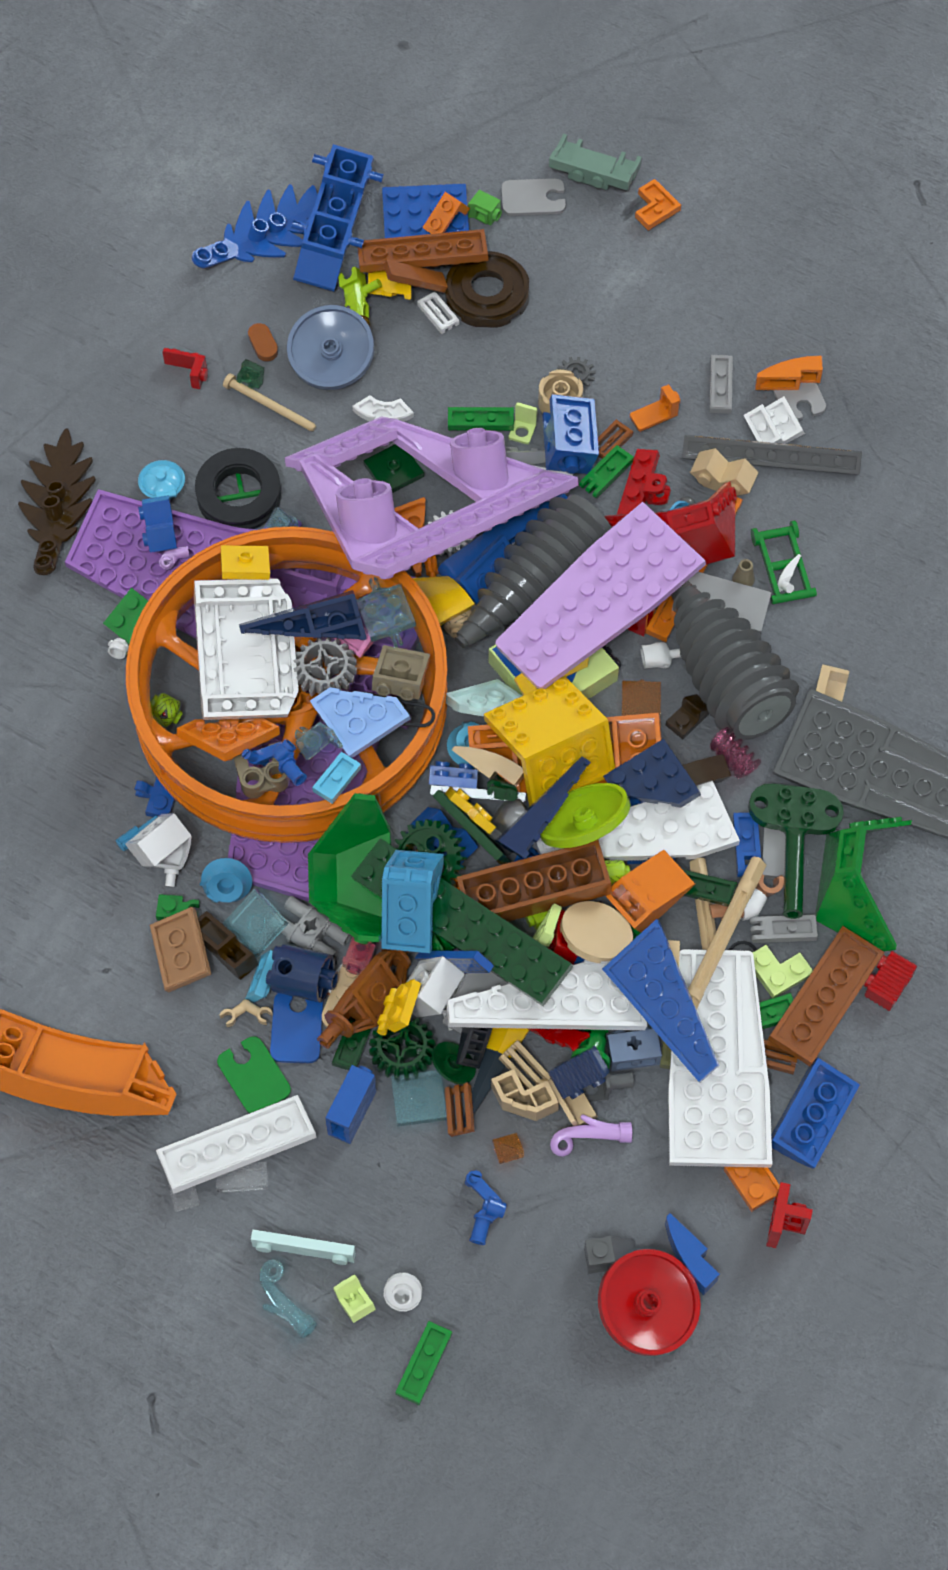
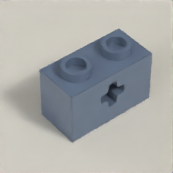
(624, 1057)

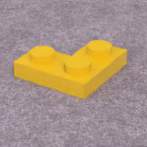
(475, 812)

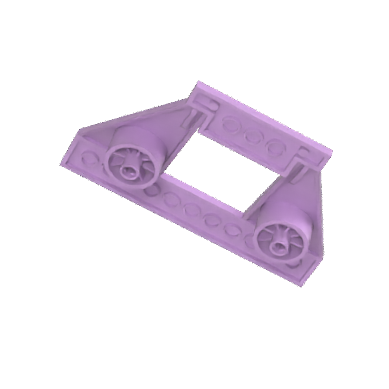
(363, 509)

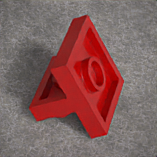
(786, 1216)

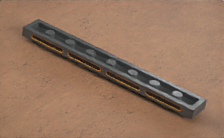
(776, 454)

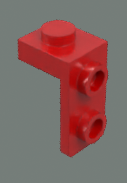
(192, 361)

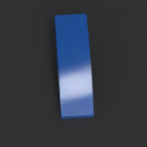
(691, 1254)

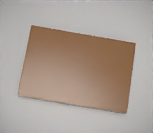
(180, 949)

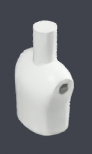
(658, 655)

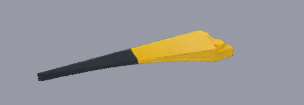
(491, 1066)

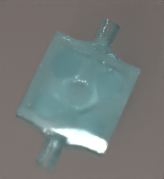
(385, 612)

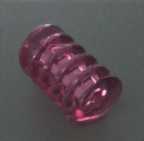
(734, 755)

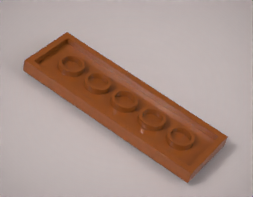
(424, 250)
(826, 996)

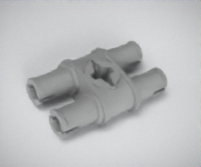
(311, 919)

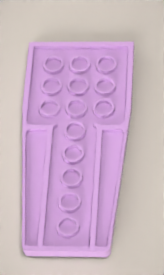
(599, 596)

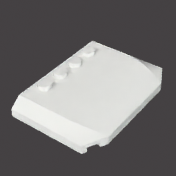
(237, 671)

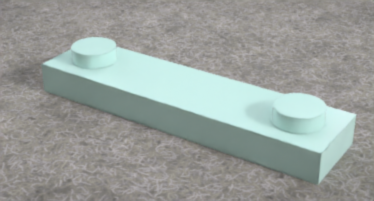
(269, 1241)

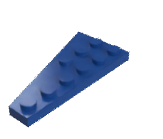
(656, 988)

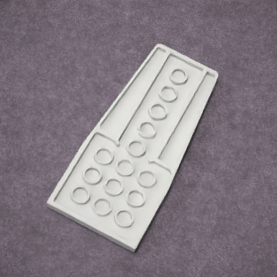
(728, 1113)

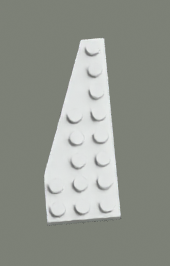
(682, 832)
(581, 1001)

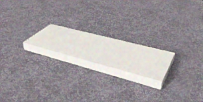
(235, 1144)

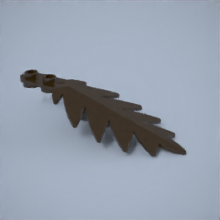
(56, 500)

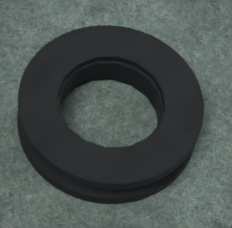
(233, 462)

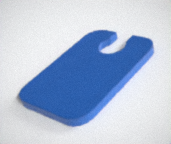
(295, 1033)

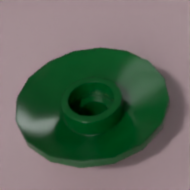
(444, 1061)

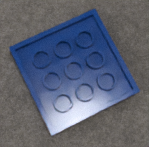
(410, 206)

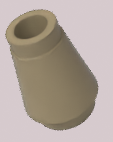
(744, 573)

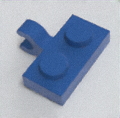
(159, 798)

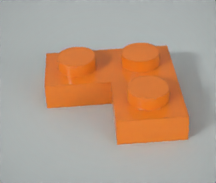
(659, 205)

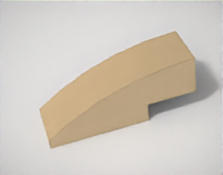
(491, 764)

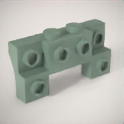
(593, 167)

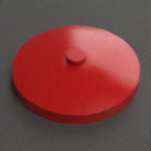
(649, 1302)

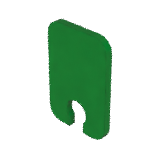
(257, 1081)

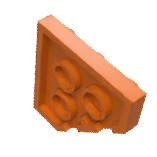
(228, 736)

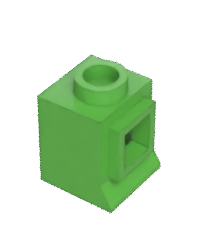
(485, 208)

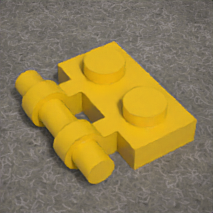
(398, 1007)

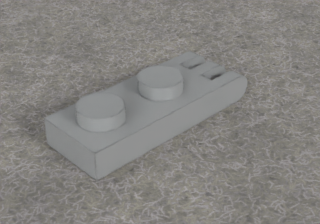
(783, 929)

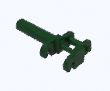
(502, 789)

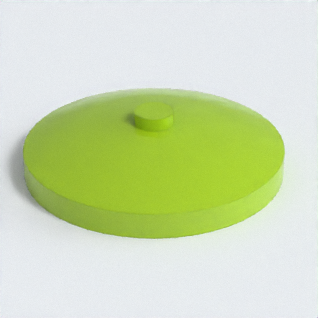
(587, 815)

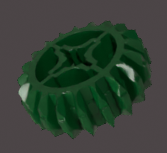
(411, 1050)

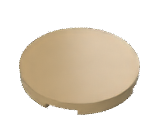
(595, 931)

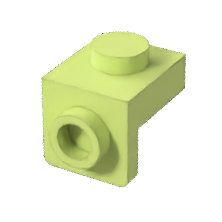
(353, 1298)

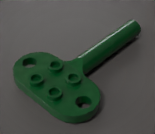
(795, 813)

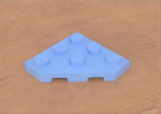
(359, 717)

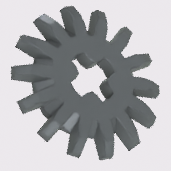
(581, 367)

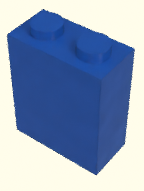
(351, 1104)

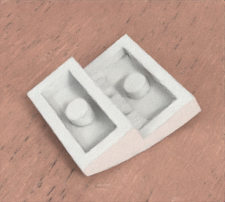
(774, 423)

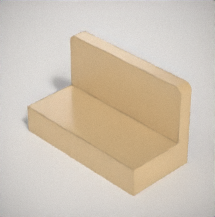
(575, 1107)

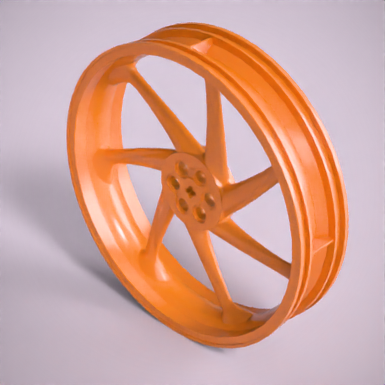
(259, 816)

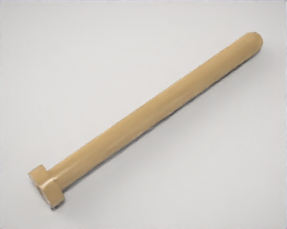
(231, 382)

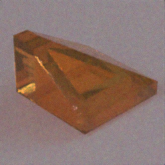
(508, 1148)

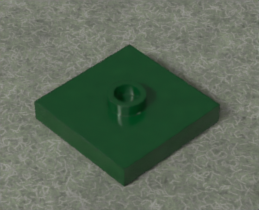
(394, 467)

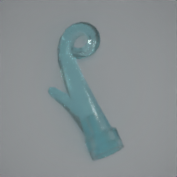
(286, 1309)

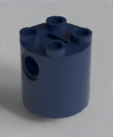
(302, 973)

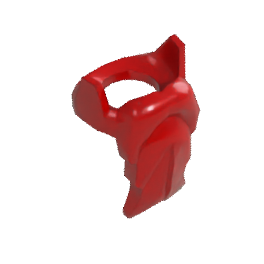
(563, 1037)

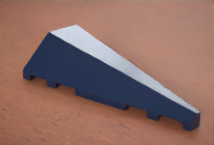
(328, 617)
(533, 821)

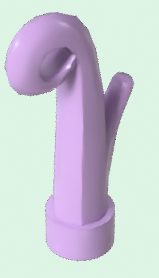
(596, 1130)

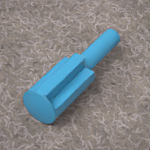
(130, 834)

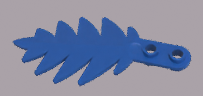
(259, 235)

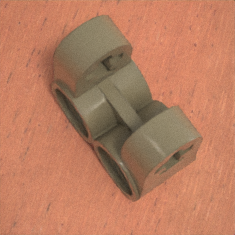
(262, 775)

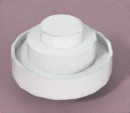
(402, 1291)

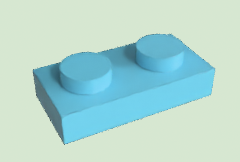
(336, 777)
(258, 987)

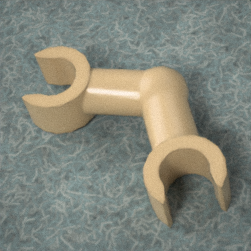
(245, 1006)

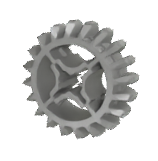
(342, 661)

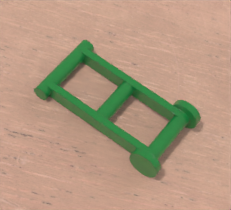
(792, 532)

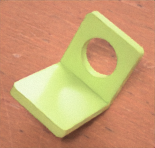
(524, 418)

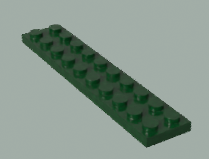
(475, 928)

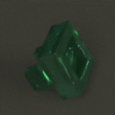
(251, 374)

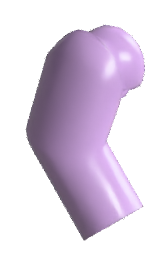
(171, 556)

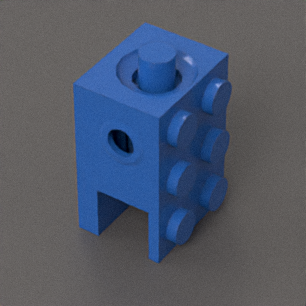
(570, 434)

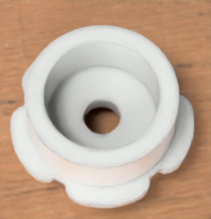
(118, 648)

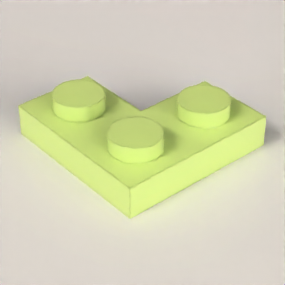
(779, 977)

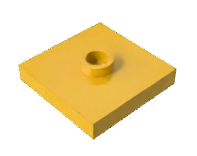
(245, 562)

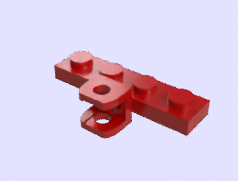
(642, 483)

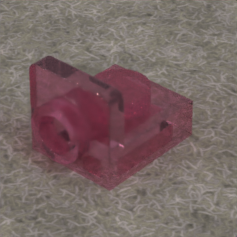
(358, 957)

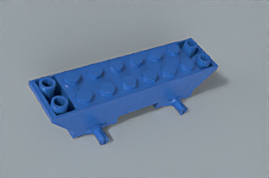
(333, 216)

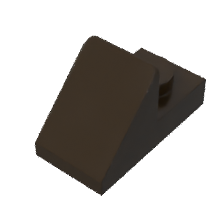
(688, 716)

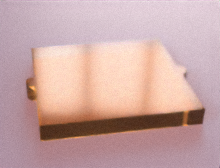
(641, 697)

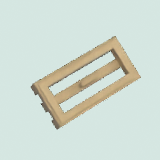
(530, 1059)

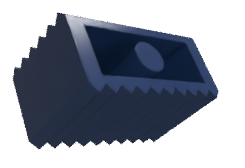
(579, 1072)

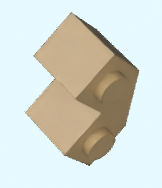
(714, 470)
(530, 1103)

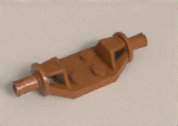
(366, 996)

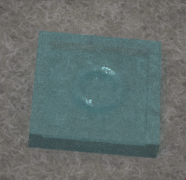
(255, 922)
(419, 1098)

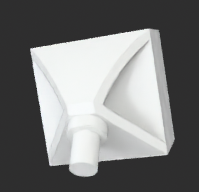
(162, 845)
(438, 984)

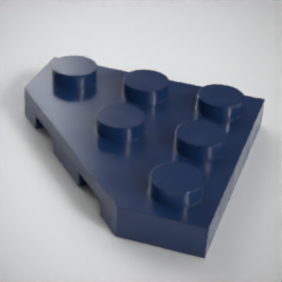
(655, 777)

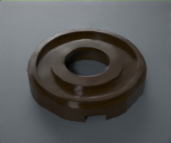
(490, 310)

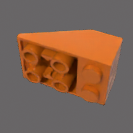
(650, 890)

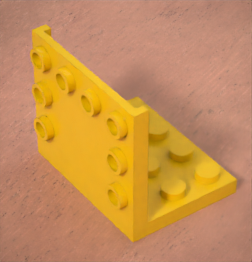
(551, 732)

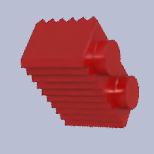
(890, 980)

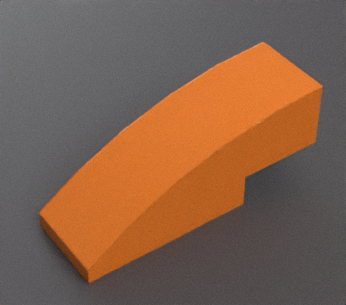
(790, 373)

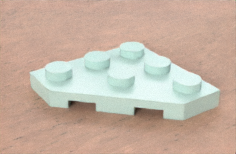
(481, 697)

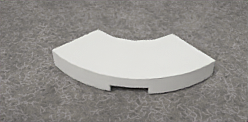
(370, 409)

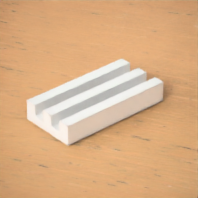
(430, 315)

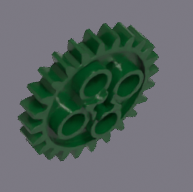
(424, 836)

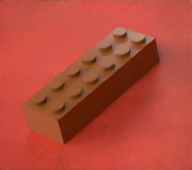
(539, 881)

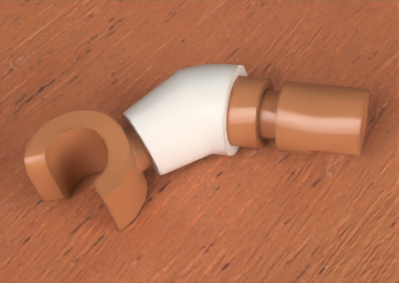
(754, 904)

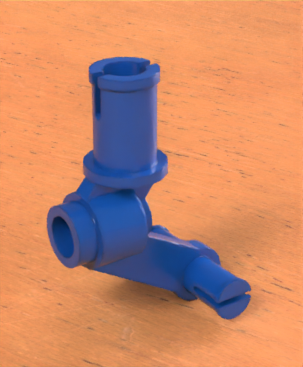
(284, 754)
(491, 1208)

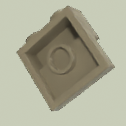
(400, 672)

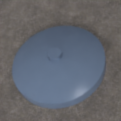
(330, 347)

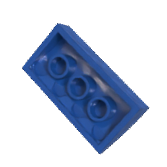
(813, 1113)

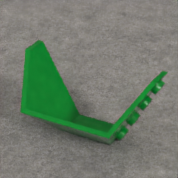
(336, 859)
(842, 891)

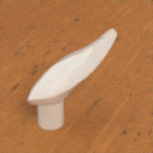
(786, 575)

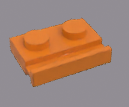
(754, 1184)

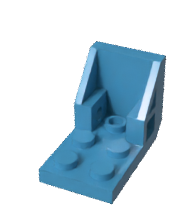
(408, 896)

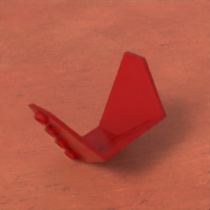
(704, 525)

